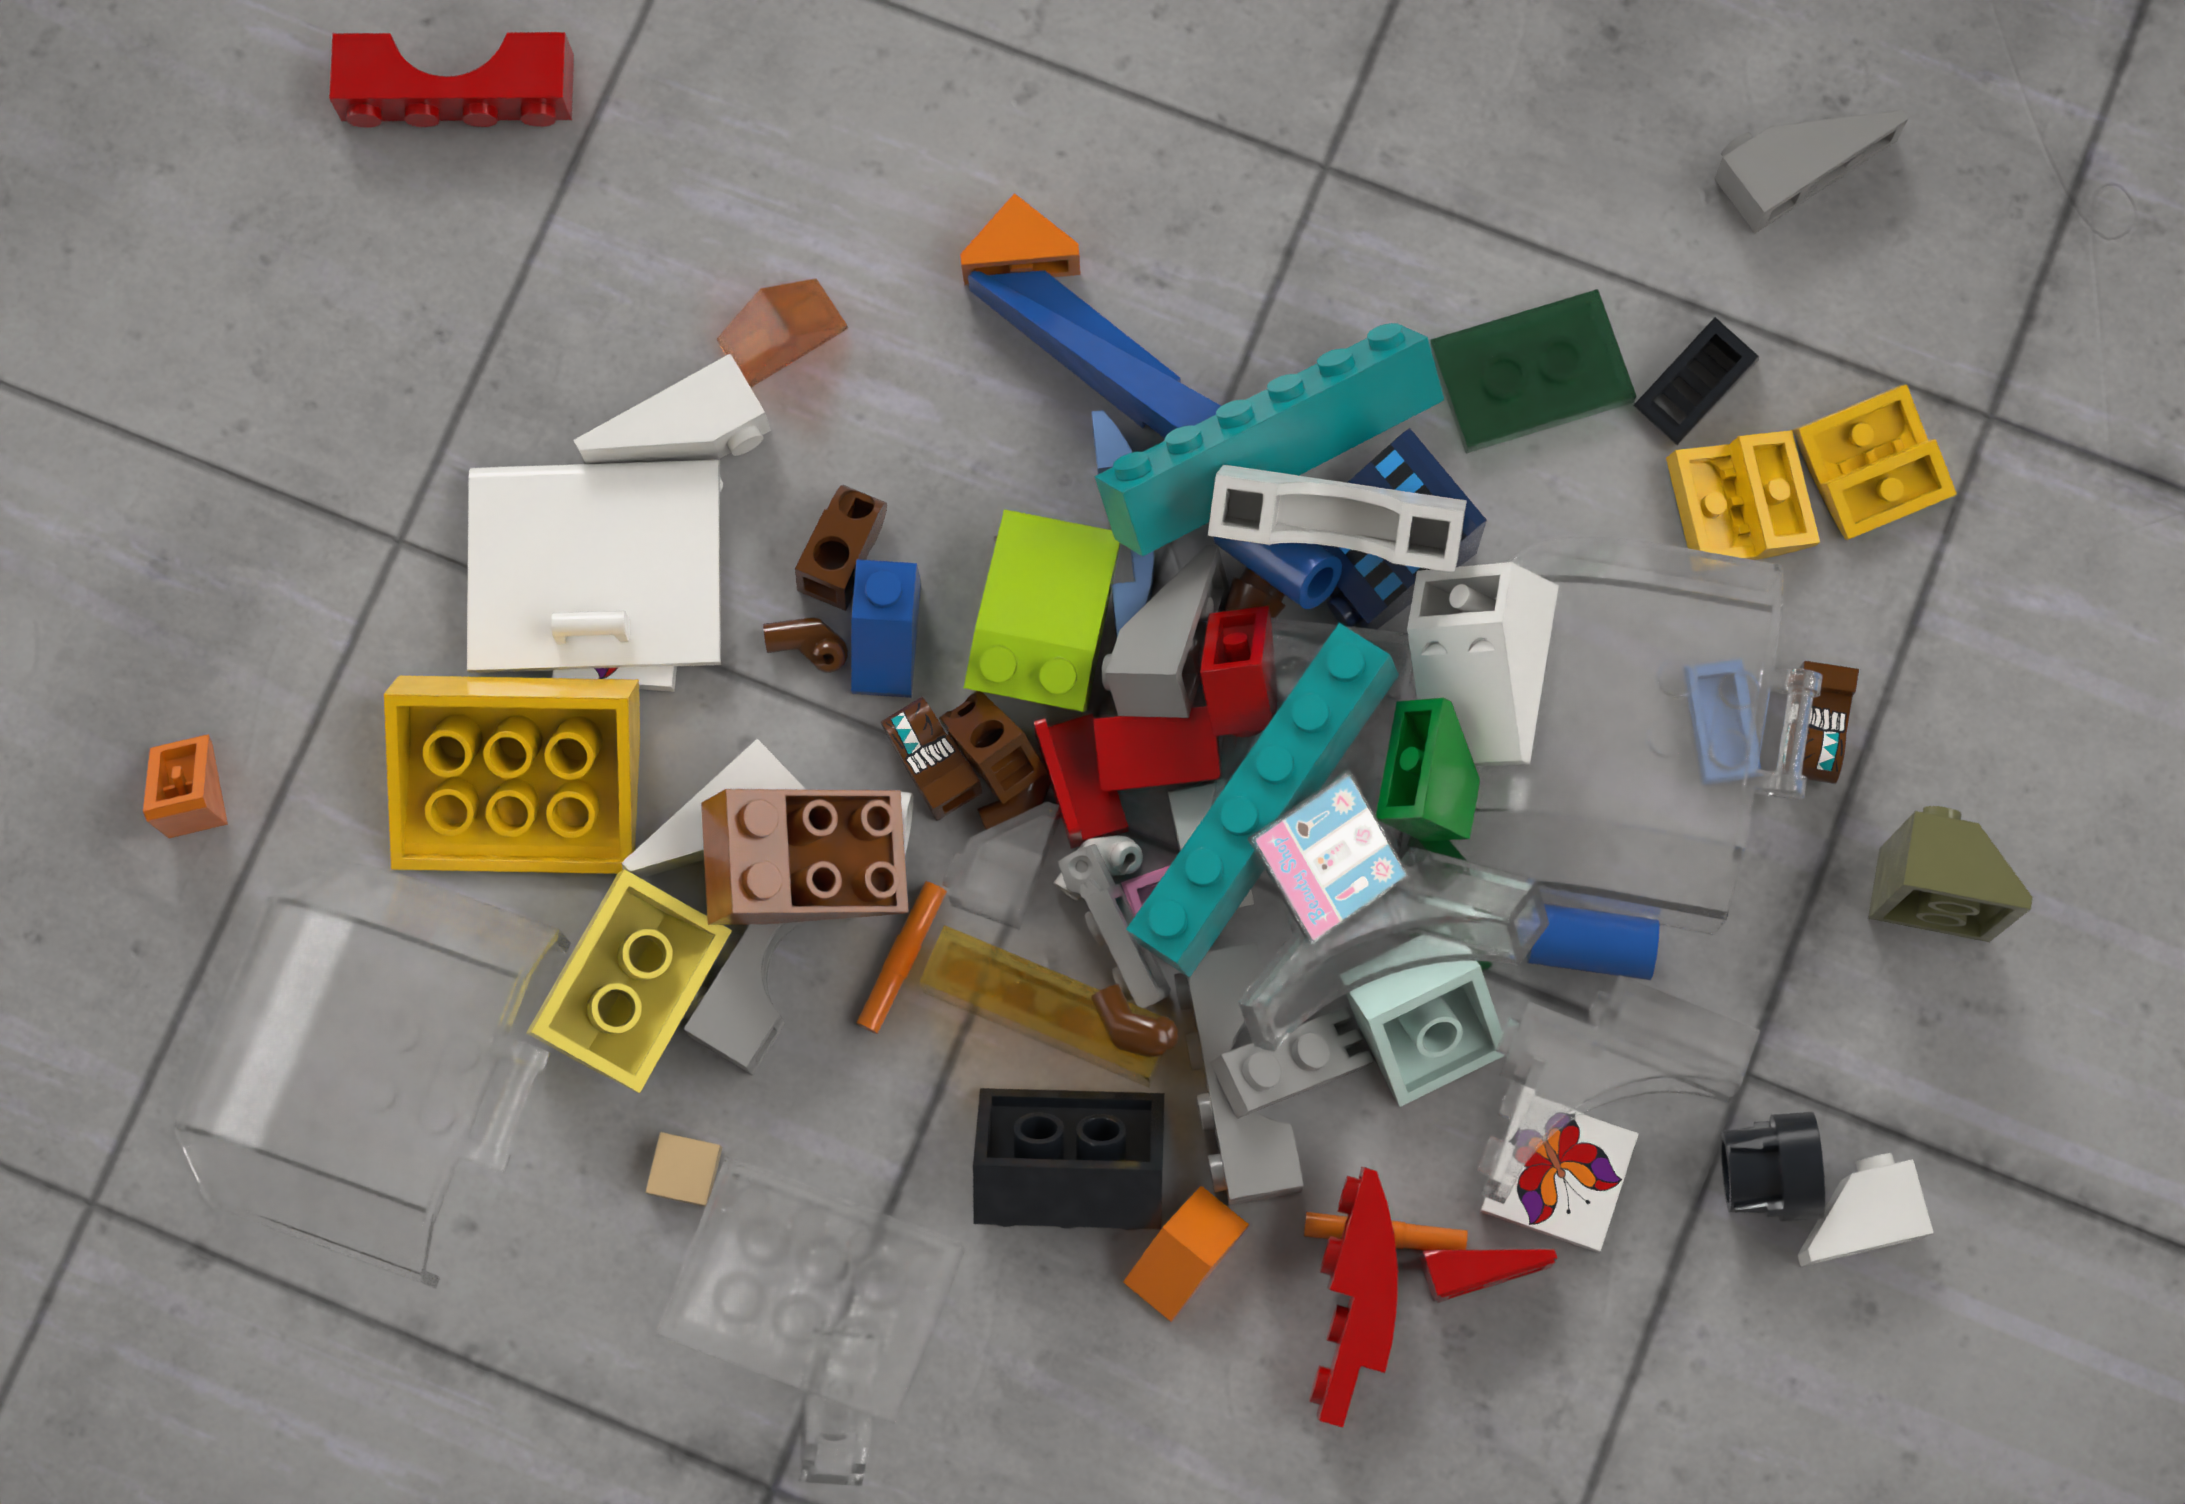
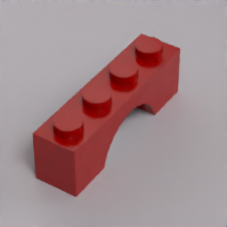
(521, 82)

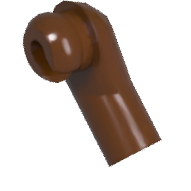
(811, 638)
(1025, 800)
(1133, 1031)

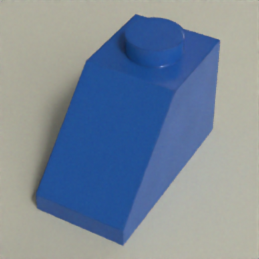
(884, 627)

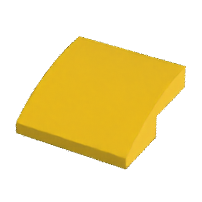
(1874, 462)
(1744, 497)

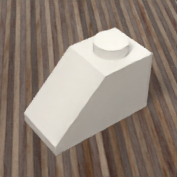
(1870, 1212)

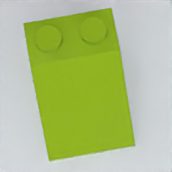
(1043, 611)

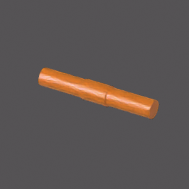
(901, 957)
(1406, 1235)

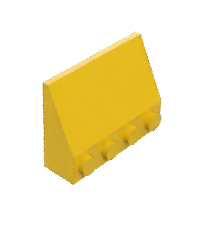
(512, 773)

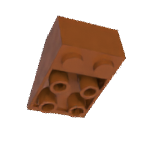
(803, 855)

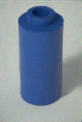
(1297, 570)
(1597, 942)

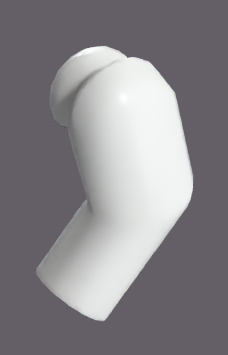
(1119, 855)

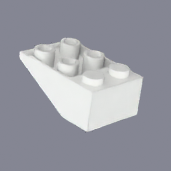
(1484, 648)

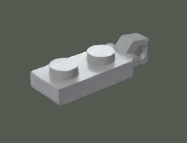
(1107, 920)

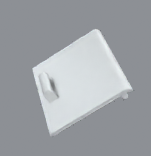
(594, 566)

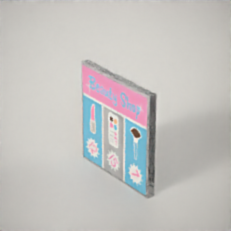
(1328, 857)

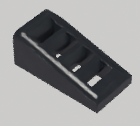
(1726, 342)

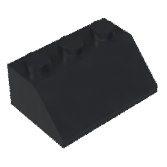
(1068, 1159)

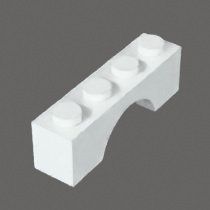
(1363, 518)

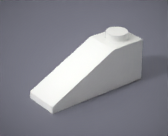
(690, 420)
(681, 837)

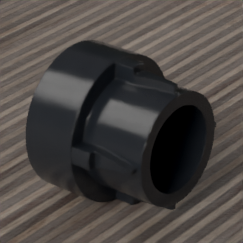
(1775, 1168)

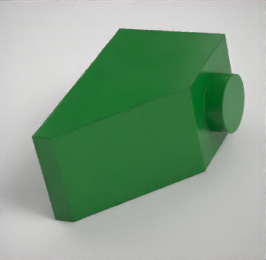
(1428, 773)

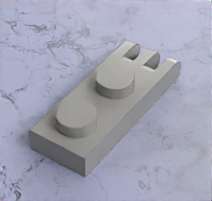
(1304, 1061)

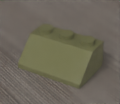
(1946, 878)

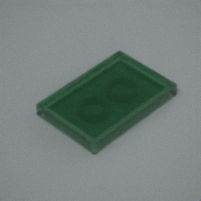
(1532, 371)

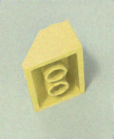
(629, 981)

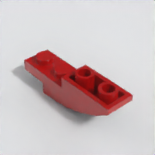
(1367, 1271)

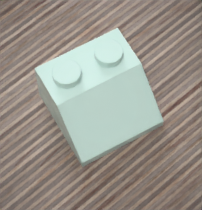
(1427, 1025)

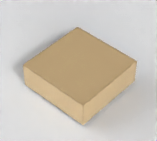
(683, 1169)

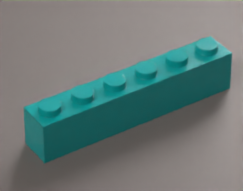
(1281, 430)
(1279, 772)

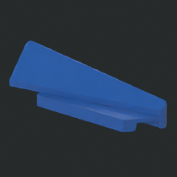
(1093, 349)

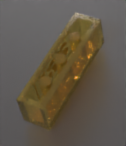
(1029, 1002)

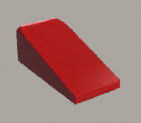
(1466, 1271)

